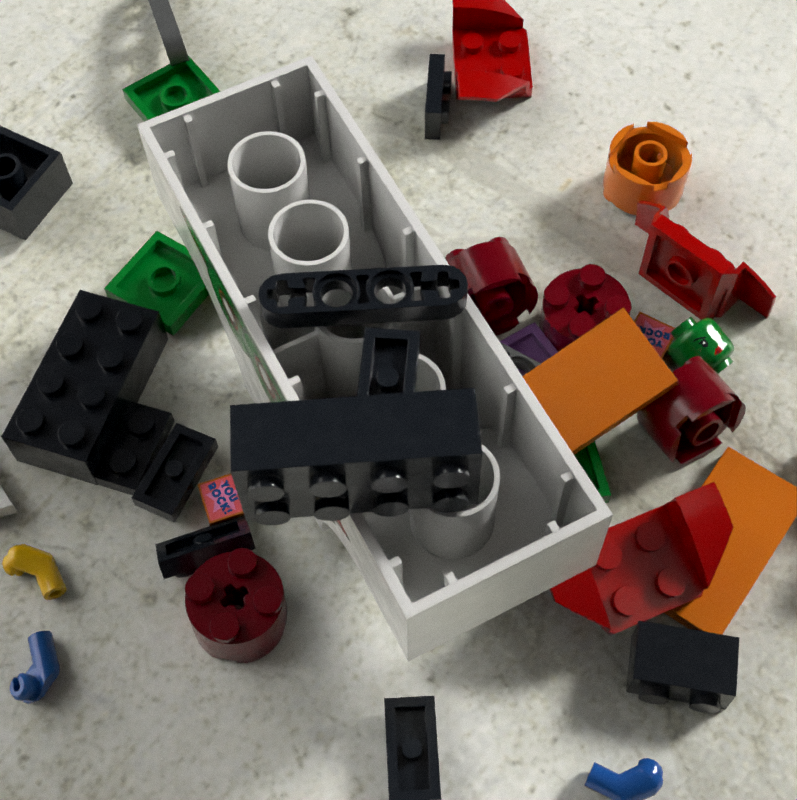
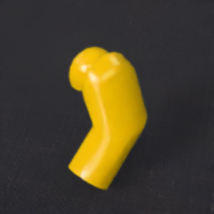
(36, 562)

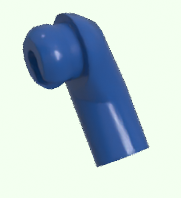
(43, 672)
(634, 784)

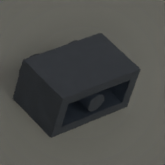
(683, 666)

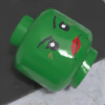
(701, 340)

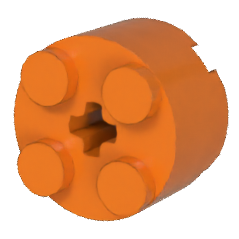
(646, 166)

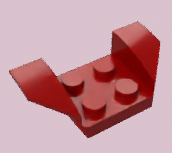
(489, 51)
(693, 272)
(652, 562)

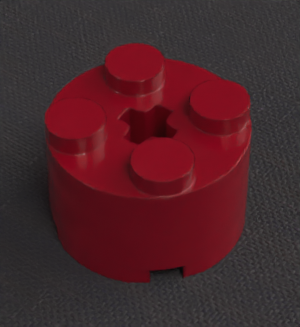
(496, 282)
(580, 302)
(693, 413)
(229, 581)

